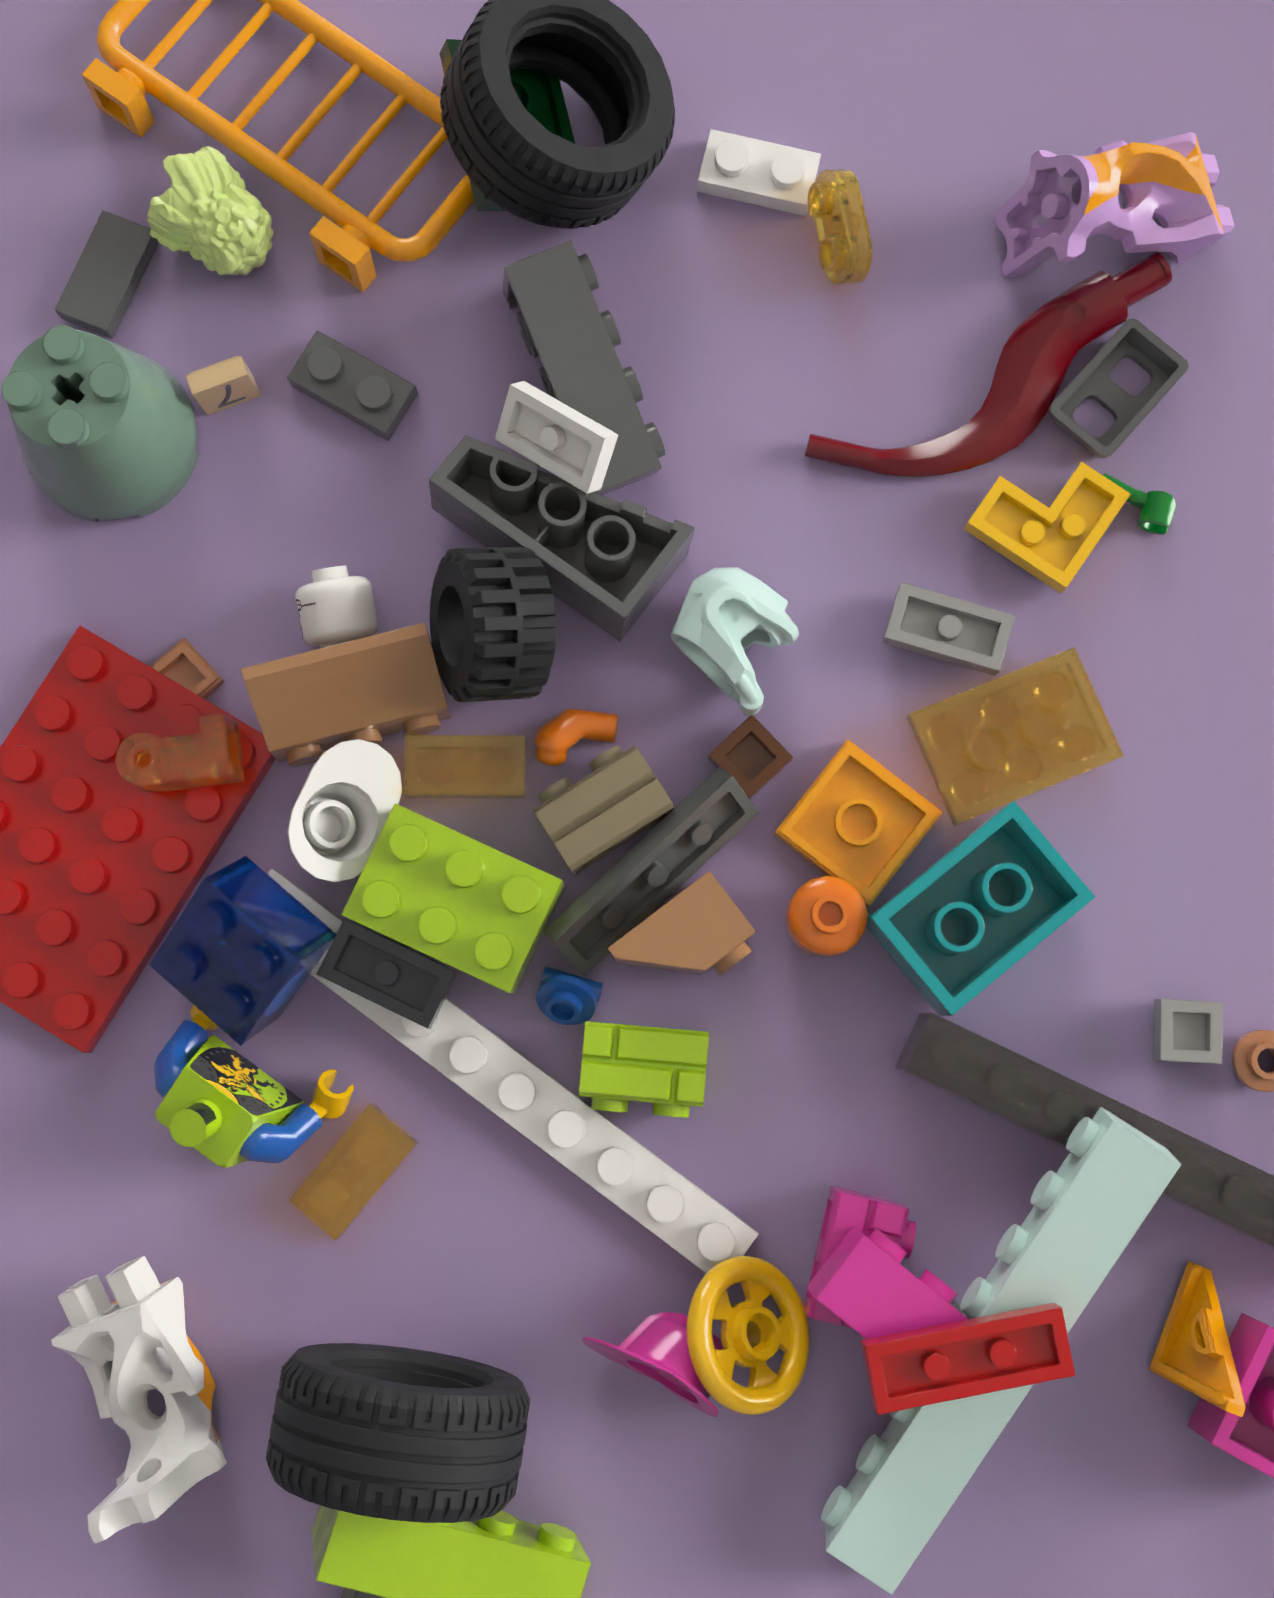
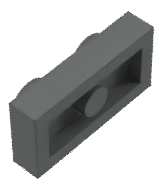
(352, 385)

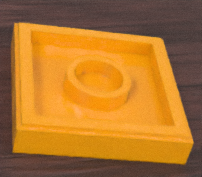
(858, 822)

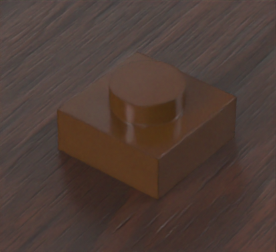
(751, 756)

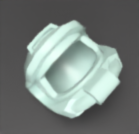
(723, 618)

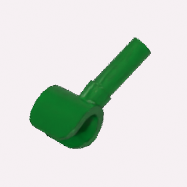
(1155, 506)

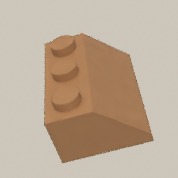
(348, 694)

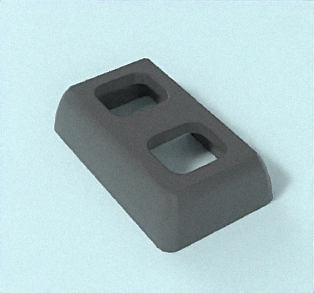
(1093, 382)

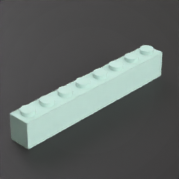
(1057, 1257)

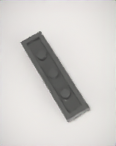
(652, 870)

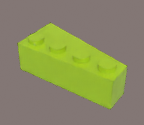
(448, 1560)

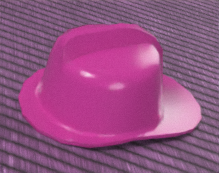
(661, 1353)

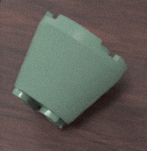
(100, 425)

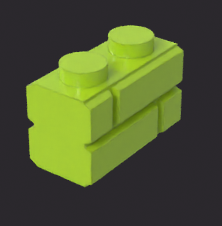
(643, 1066)

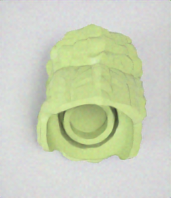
(211, 214)

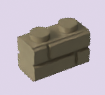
(602, 808)

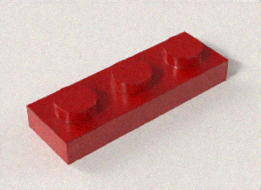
(967, 1358)

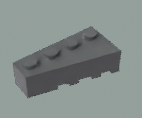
(579, 355)
(596, 551)

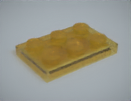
(1014, 736)

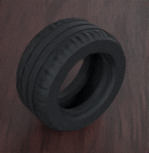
(512, 154)
(397, 1432)

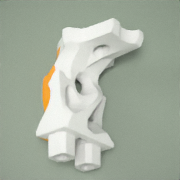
(125, 1353)

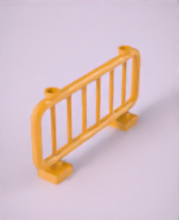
(341, 249)

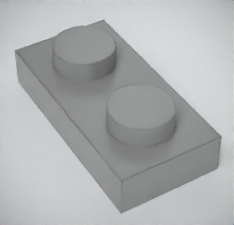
(948, 629)

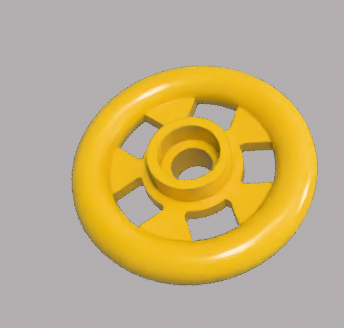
(748, 1335)

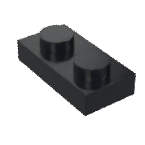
(387, 973)

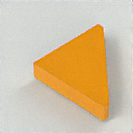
(1196, 1346)

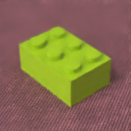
(454, 899)

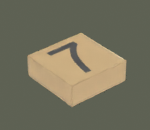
(223, 385)

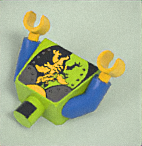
(231, 1105)

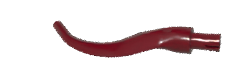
(1023, 380)

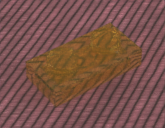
(465, 766)
(353, 1171)

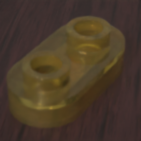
(841, 226)

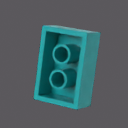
(978, 910)

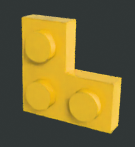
(1048, 539)

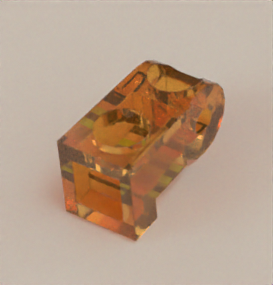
(184, 760)

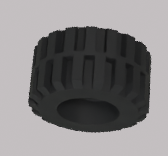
(492, 623)

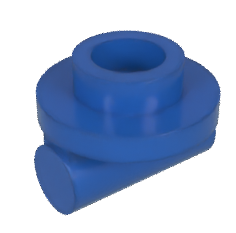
(567, 997)

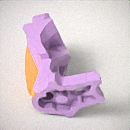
(1080, 200)

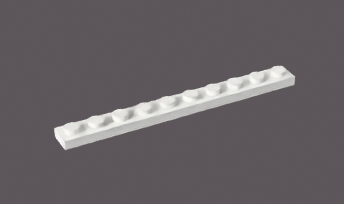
(557, 1121)

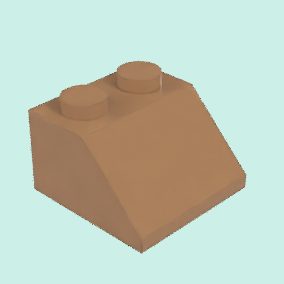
(689, 933)

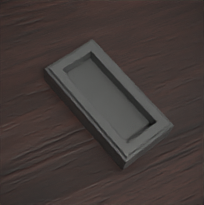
(107, 274)

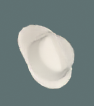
(343, 809)

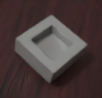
(1188, 1031)

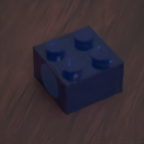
(242, 949)

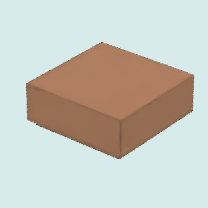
(188, 669)

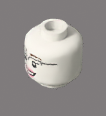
(336, 607)

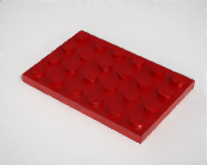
(89, 858)

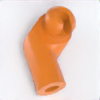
(568, 728)

